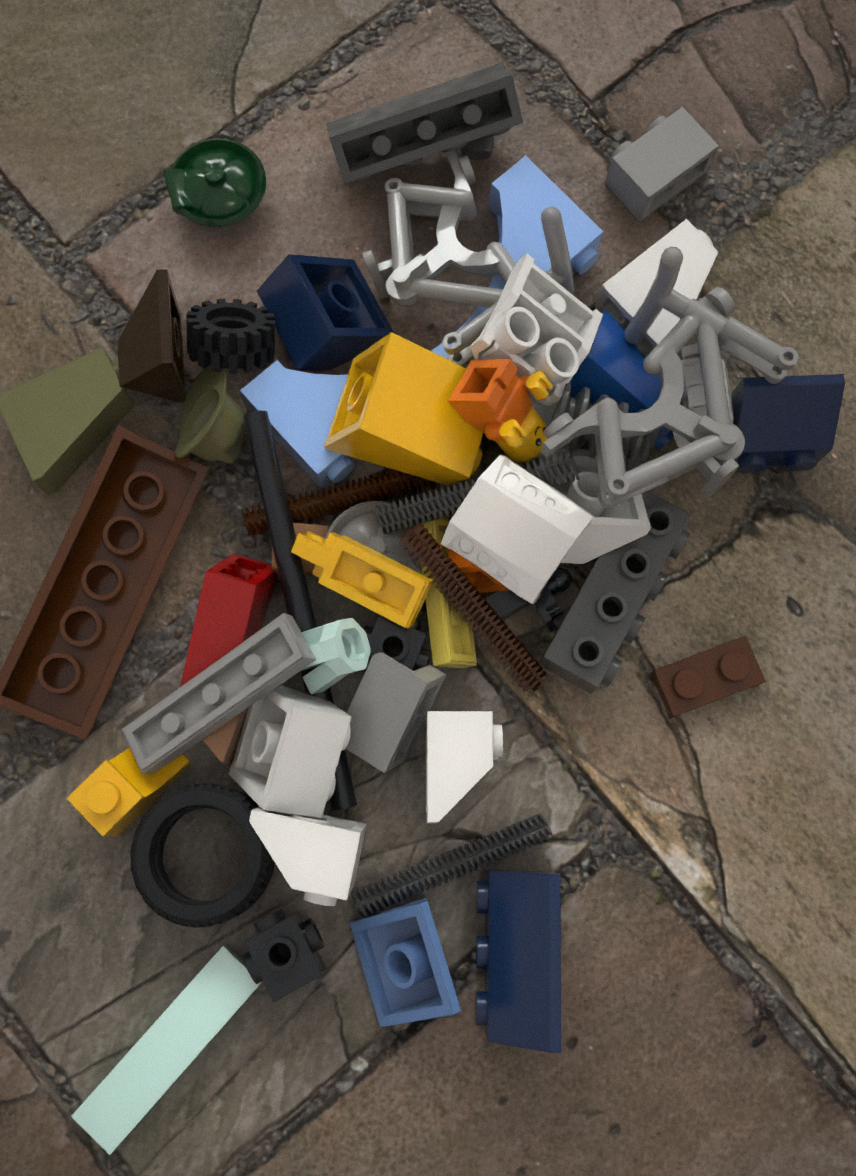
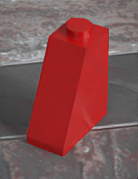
(228, 610)

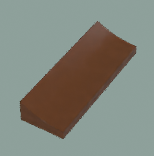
(99, 584)

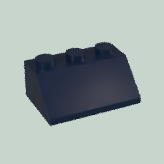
(520, 959)

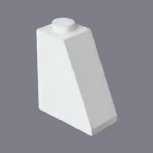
(628, 288)

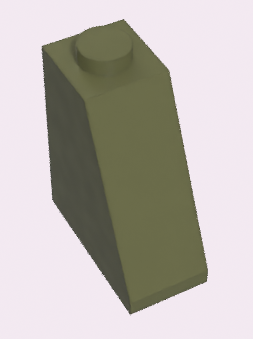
(65, 416)

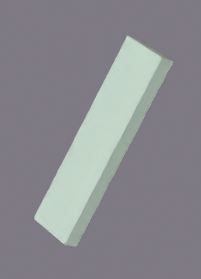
(166, 1050)

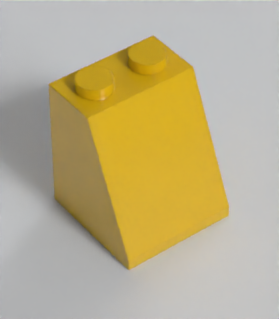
(400, 413)

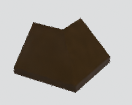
(153, 344)

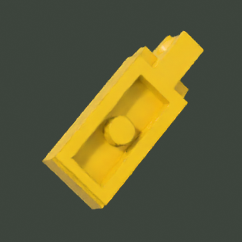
(365, 576)

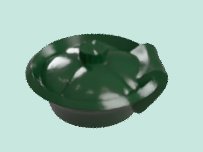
(216, 182)

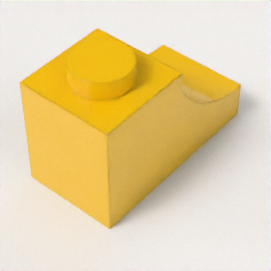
(121, 793)

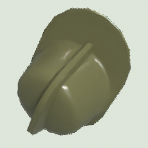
(210, 420)

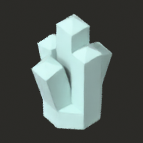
(338, 650)

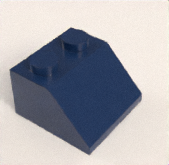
(323, 310)
(787, 421)

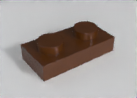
(707, 677)

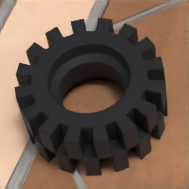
(230, 335)

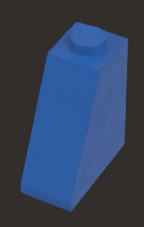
(618, 371)

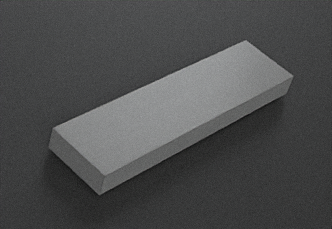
(218, 694)

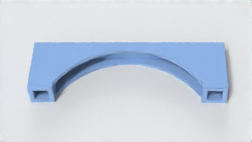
(305, 403)

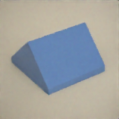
(405, 964)

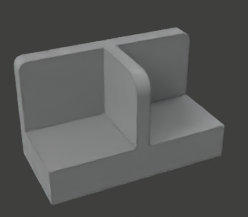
(390, 710)

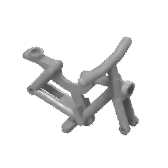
(413, 277)
(711, 437)

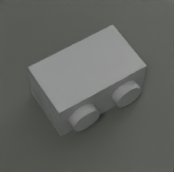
(660, 163)

